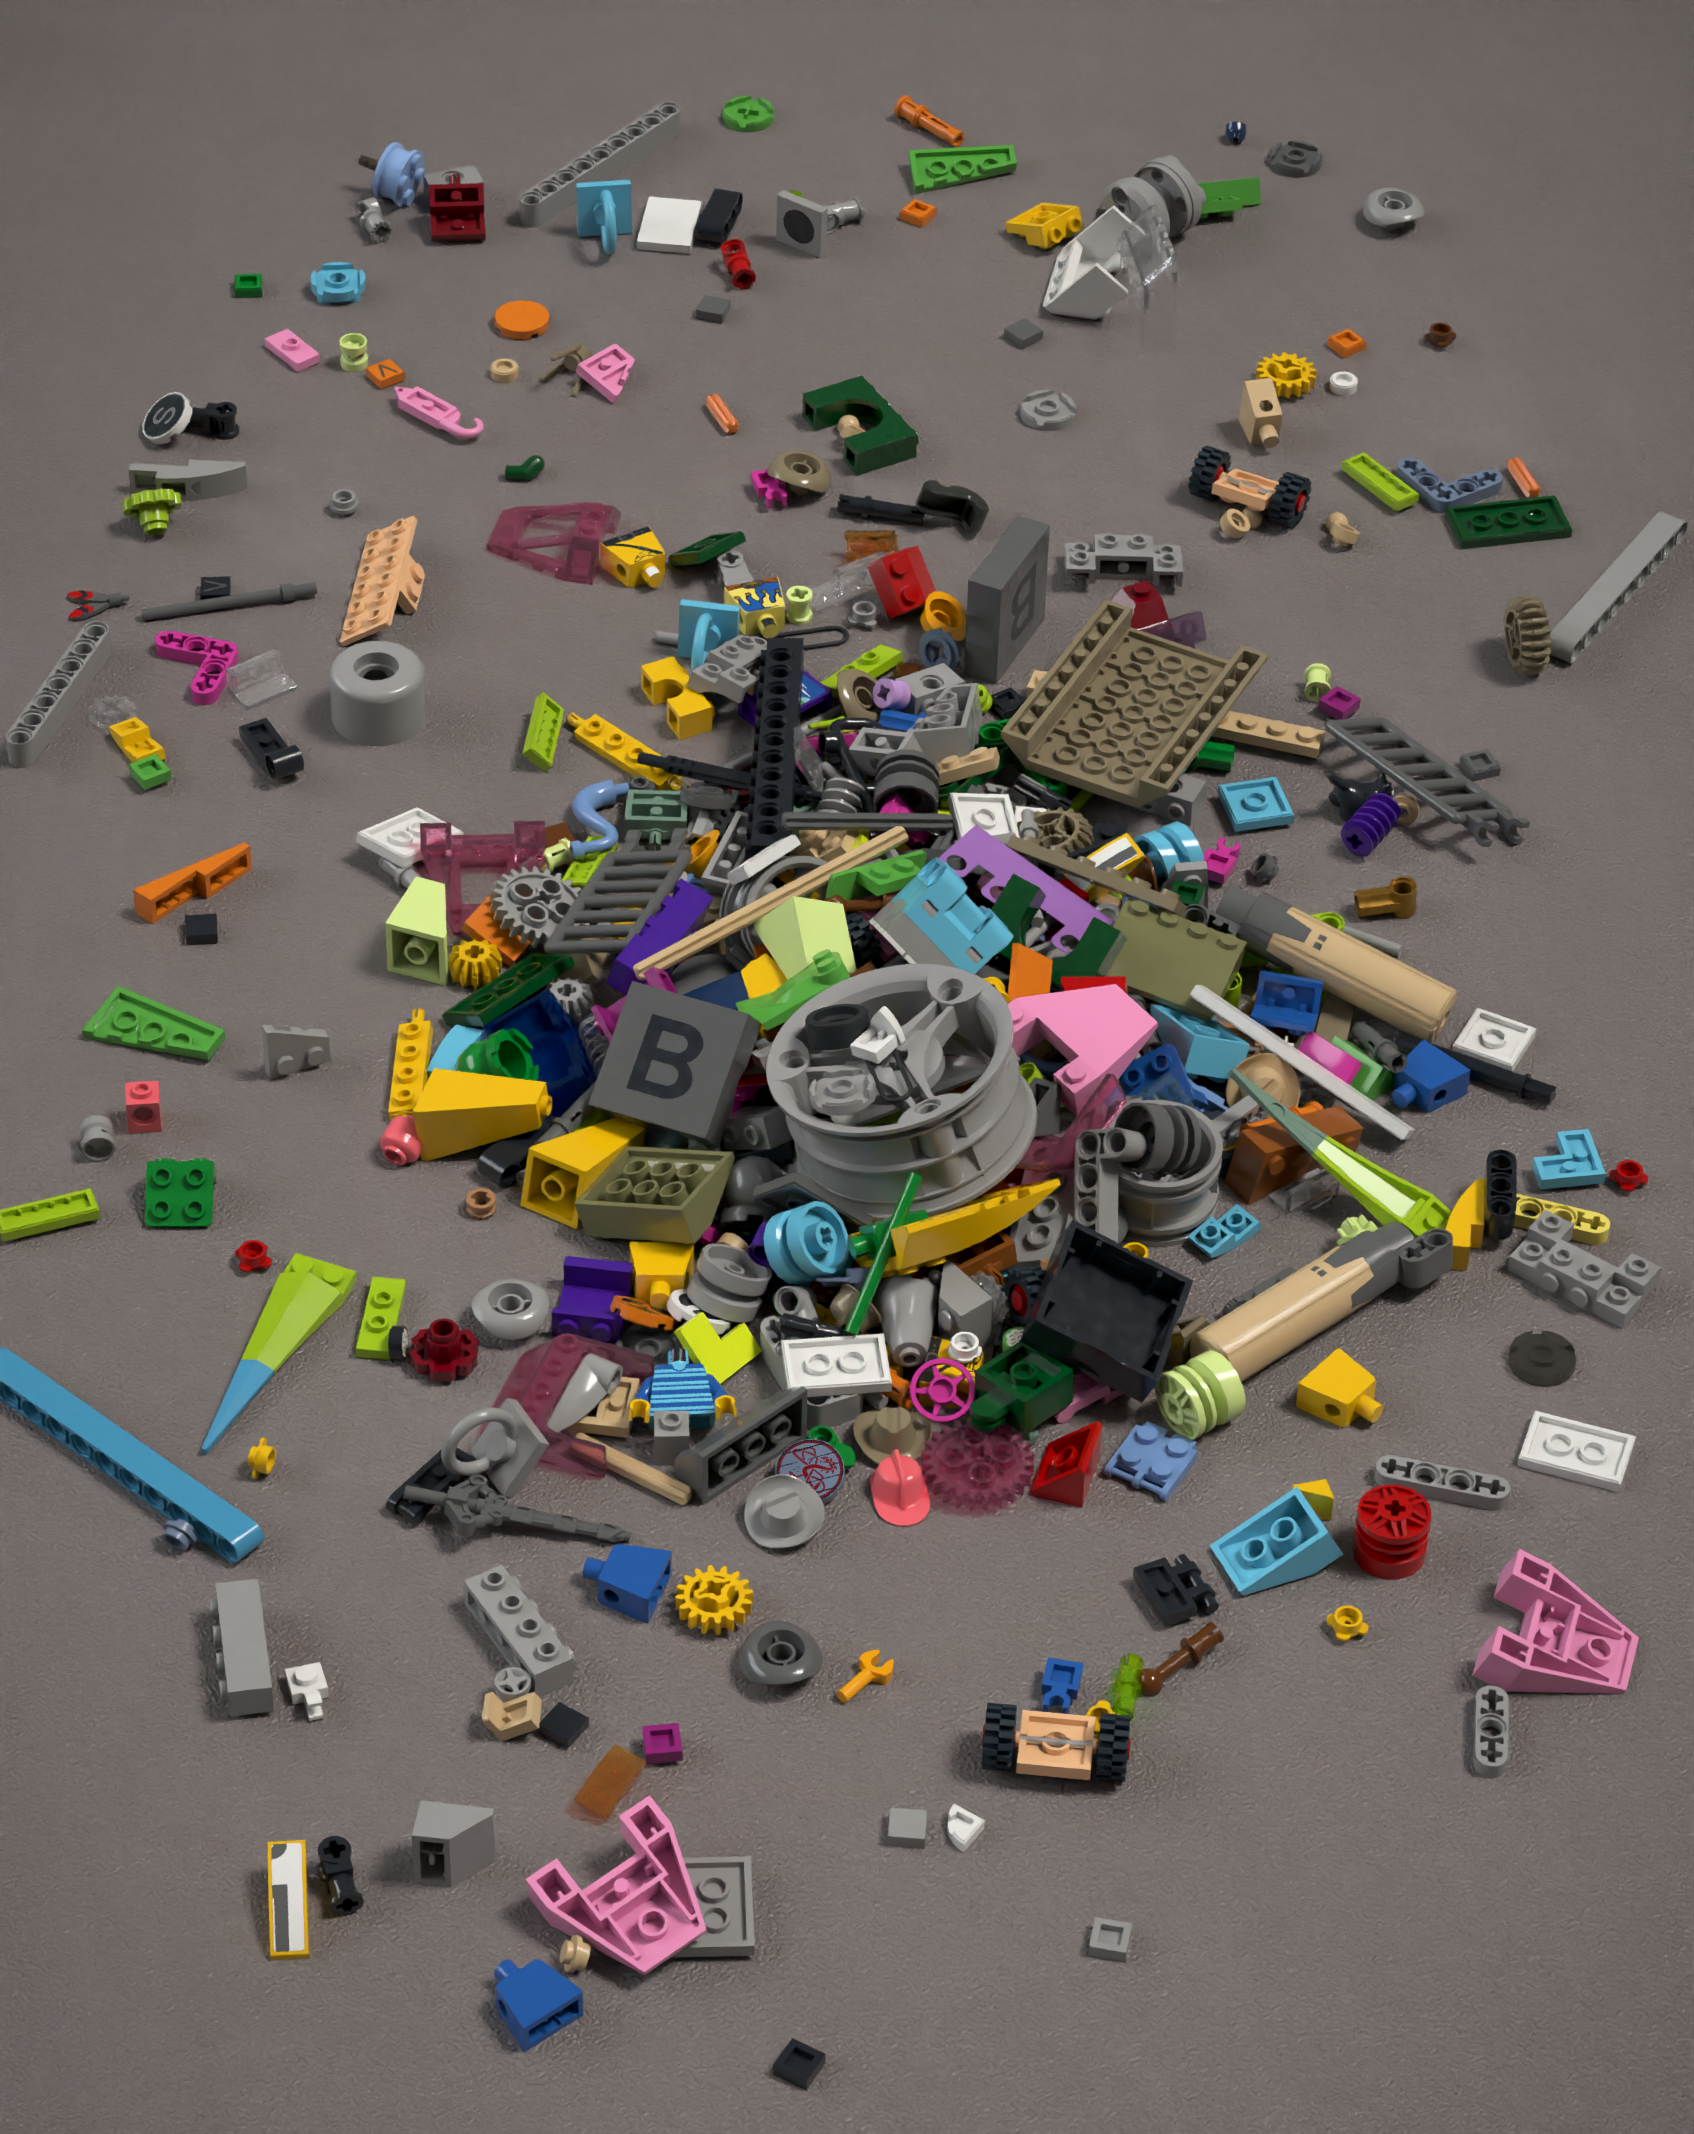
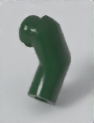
(527, 470)

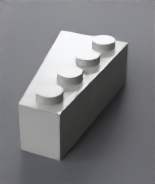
(951, 723)

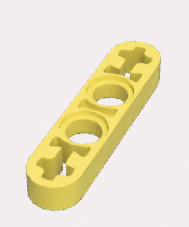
(1585, 1218)

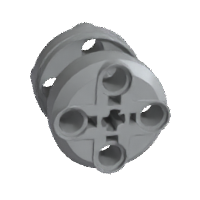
(1162, 184)

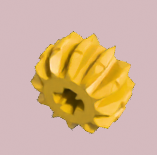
(474, 963)

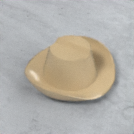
(1269, 1074)

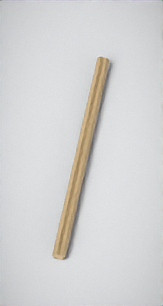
(756, 910)

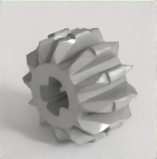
(573, 996)

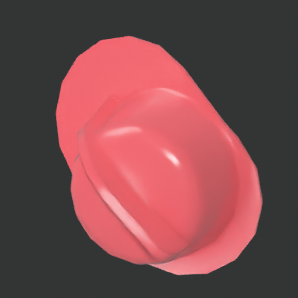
(900, 1490)

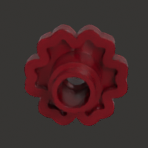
(444, 1351)

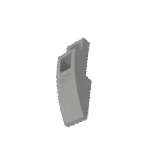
(194, 482)

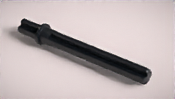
(1521, 1084)

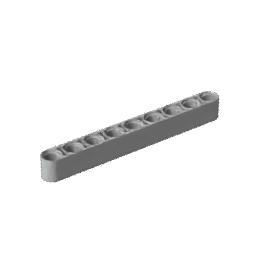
(600, 163)
(1616, 586)

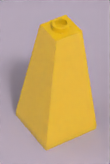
(476, 1109)
(567, 1166)

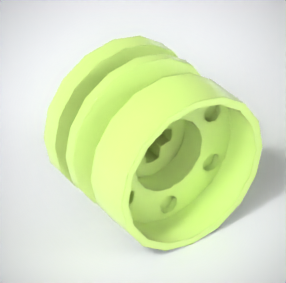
(1200, 1394)

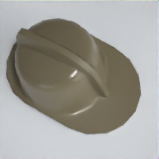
(843, 1305)

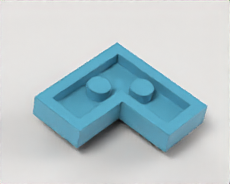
(1574, 1166)

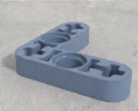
(1442, 494)

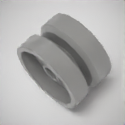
(728, 1283)

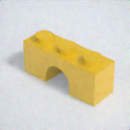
(687, 710)

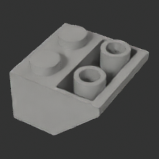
(451, 1842)

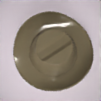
(801, 471)
(856, 695)
(890, 1429)

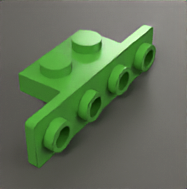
(1230, 195)
(877, 877)

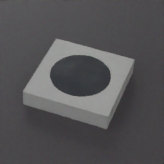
(802, 224)

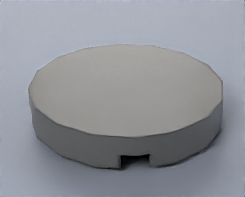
(1047, 410)
(842, 1092)

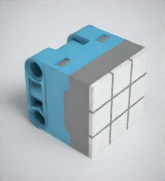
(939, 923)

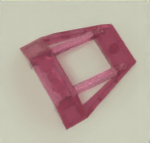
(584, 541)
(477, 851)

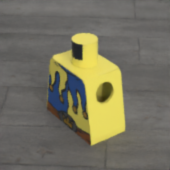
(760, 606)

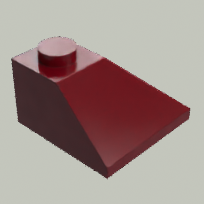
(1145, 604)

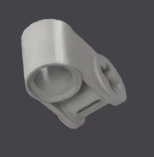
(732, 569)

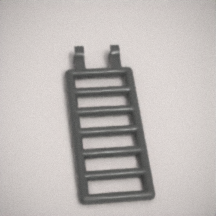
(1476, 821)
(630, 853)

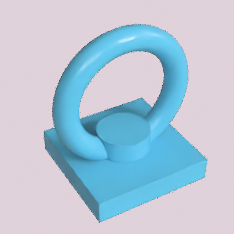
(604, 210)
(705, 628)

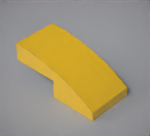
(135, 740)

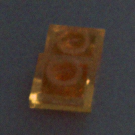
(609, 1782)

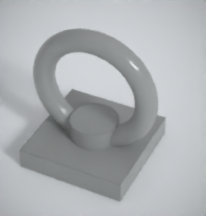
(503, 1451)

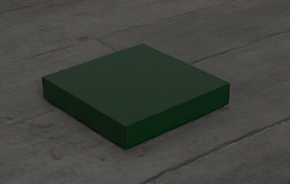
(706, 548)

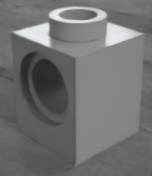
(670, 1435)

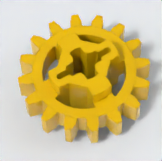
(1288, 374)
(714, 1599)

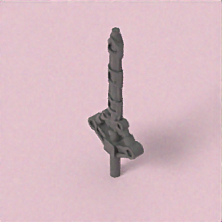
(494, 1509)

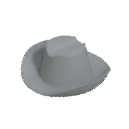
(1392, 208)
(511, 1308)
(783, 1512)

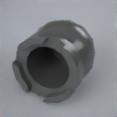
(743, 1210)

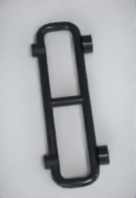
(833, 742)

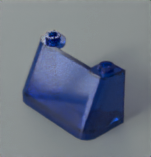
(555, 1048)

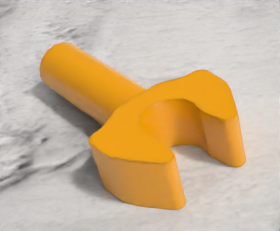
(868, 1673)

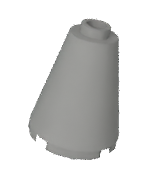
(908, 1316)

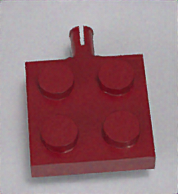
(457, 211)

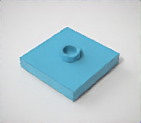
(1255, 804)

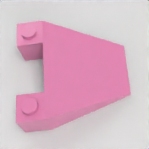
(1091, 1027)
(1563, 1640)
(636, 1910)

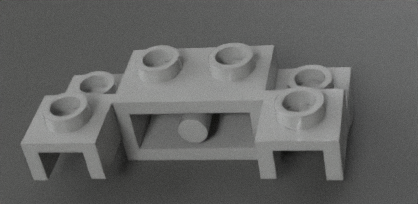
(1123, 558)
(730, 668)
(1579, 1276)

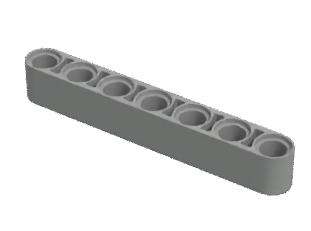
(58, 694)

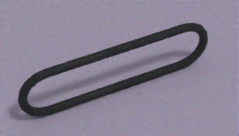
(813, 630)
(904, 1074)

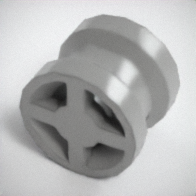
(512, 1683)

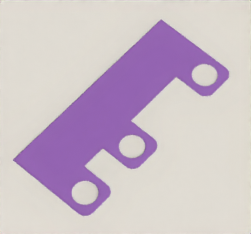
(983, 849)

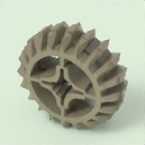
(1527, 635)
(1063, 829)

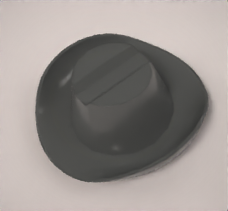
(779, 1654)

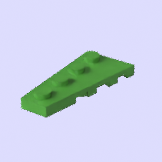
(952, 166)
(149, 1025)

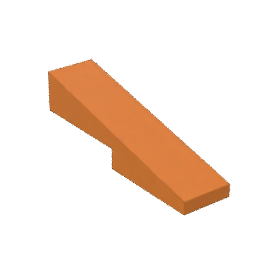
(202, 878)

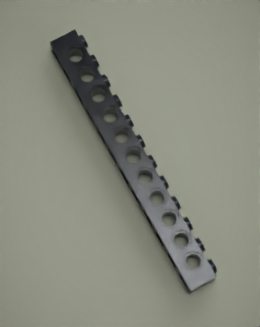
(774, 753)

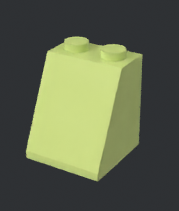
(803, 929)
(419, 933)

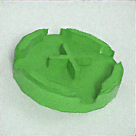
(748, 114)

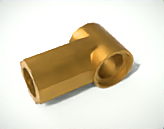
(1397, 899)

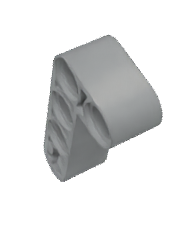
(1103, 1165)
(821, 1409)

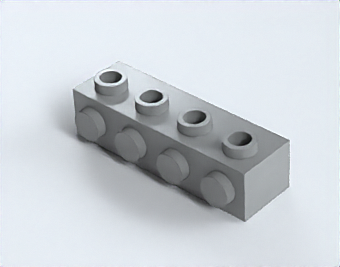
(519, 1630)
(243, 1647)

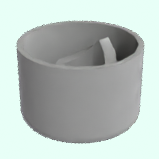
(377, 693)

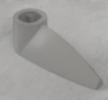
(586, 1389)

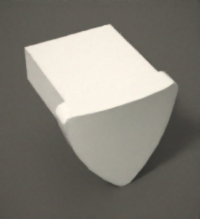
(879, 1038)

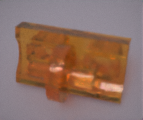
(865, 543)

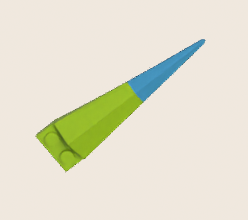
(296, 1307)

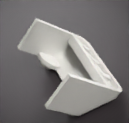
(1082, 270)

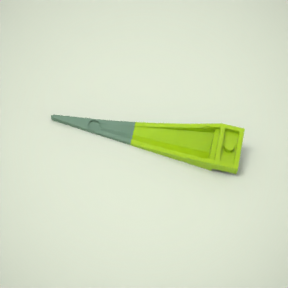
(1377, 1189)

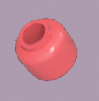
(400, 1141)

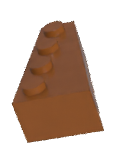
(1272, 1158)

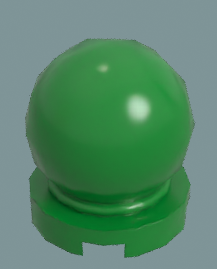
(500, 1055)

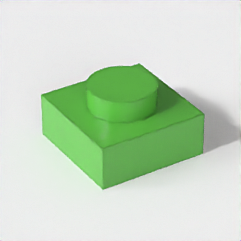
(150, 771)

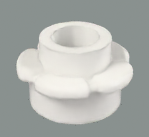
(964, 1347)

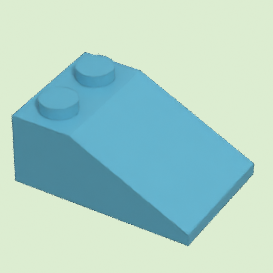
(1202, 1045)
(1276, 1545)

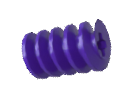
(1370, 824)

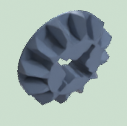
(930, 652)

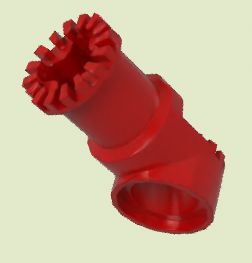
(738, 263)

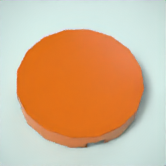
(522, 319)

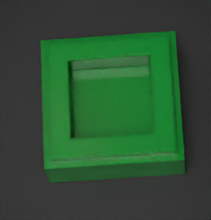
(248, 286)

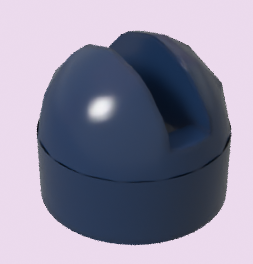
(1235, 131)

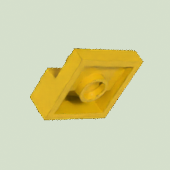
(1046, 224)

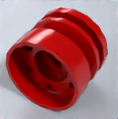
(1391, 1532)

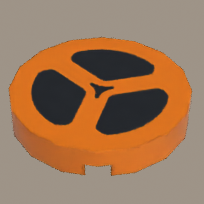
(642, 1313)

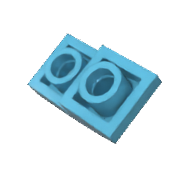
(453, 1045)
(1226, 1233)

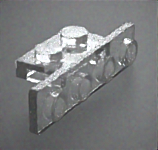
(847, 583)

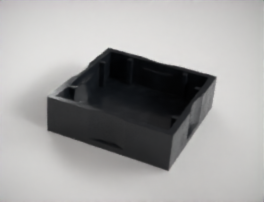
(1106, 1311)

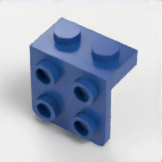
(1287, 1002)
(1155, 1065)

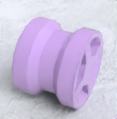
(891, 694)

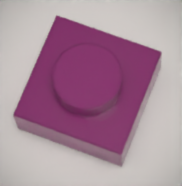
(1339, 703)
(662, 1743)

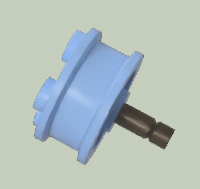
(396, 173)

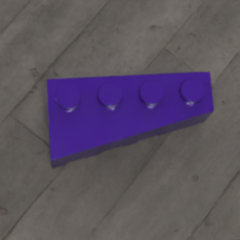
(674, 921)

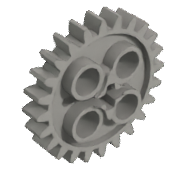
(532, 903)

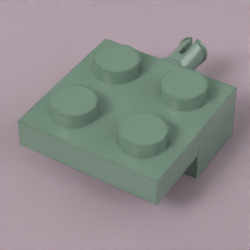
(655, 814)

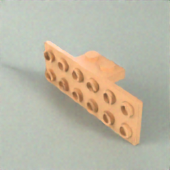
(383, 579)

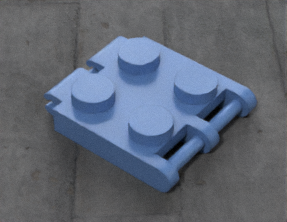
(1153, 1457)

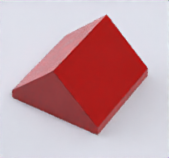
(1069, 1466)

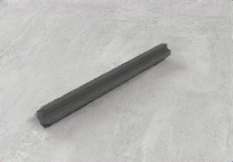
(866, 821)

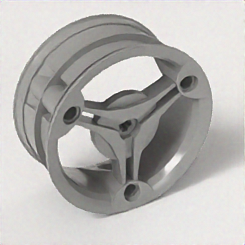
(949, 1139)

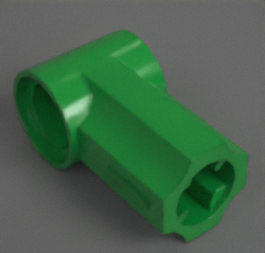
(1214, 756)

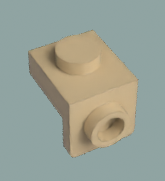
(512, 1717)

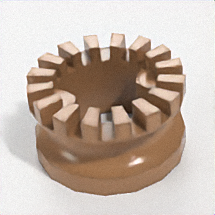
(481, 1211)

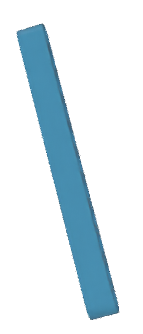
(126, 1459)

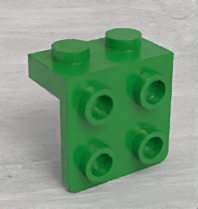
(180, 1193)

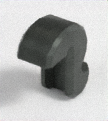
(953, 503)

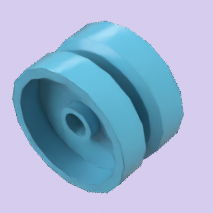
(1169, 846)
(806, 1242)

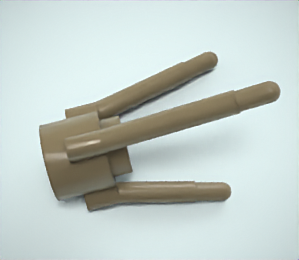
(572, 357)

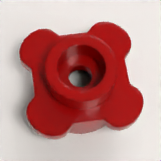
(1628, 1175)
(253, 1256)

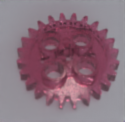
(977, 1465)

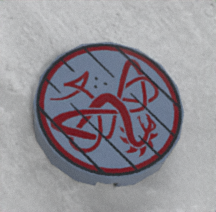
(816, 1465)

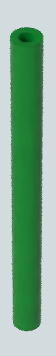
(883, 1254)

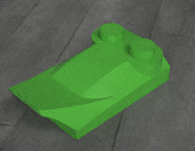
(782, 1003)

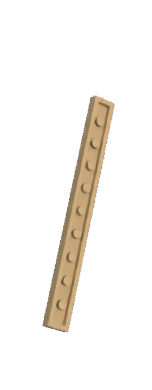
(1252, 730)

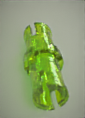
(1127, 1685)

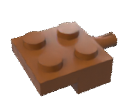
(986, 1256)

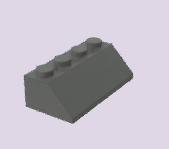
(744, 1444)

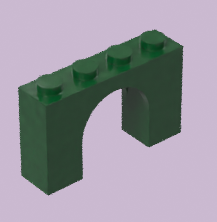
(871, 450)
(1089, 958)

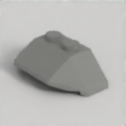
(728, 855)

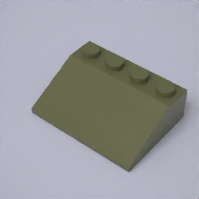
(1172, 955)
(656, 1194)

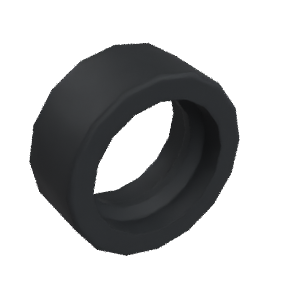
(836, 1026)

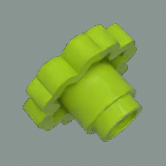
(152, 509)

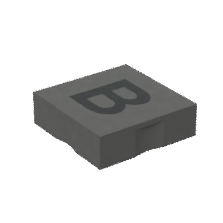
(1006, 599)
(675, 1063)

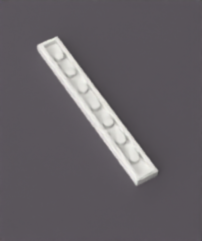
(1302, 1062)

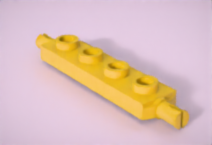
(620, 750)
(410, 1064)

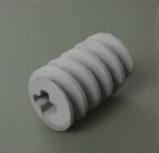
(840, 796)

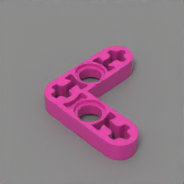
(215, 657)

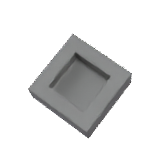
(907, 1828)
(1110, 1939)

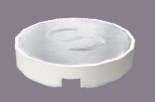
(167, 417)

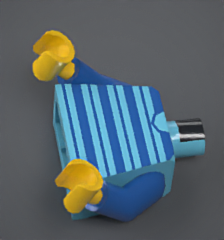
(682, 1388)

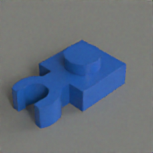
(1061, 1683)

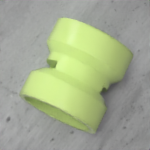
(353, 352)

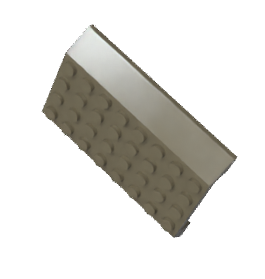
(1126, 709)

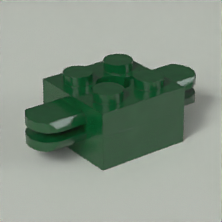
(1020, 1390)

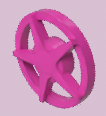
(942, 1390)

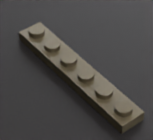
(1085, 869)

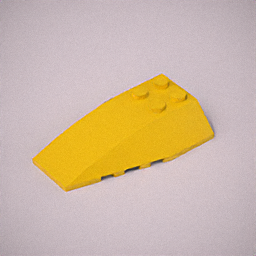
(959, 1228)

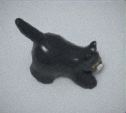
(1352, 794)

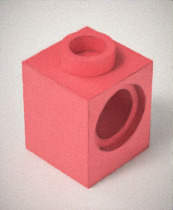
(143, 1107)

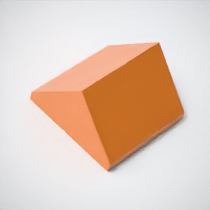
(1028, 973)

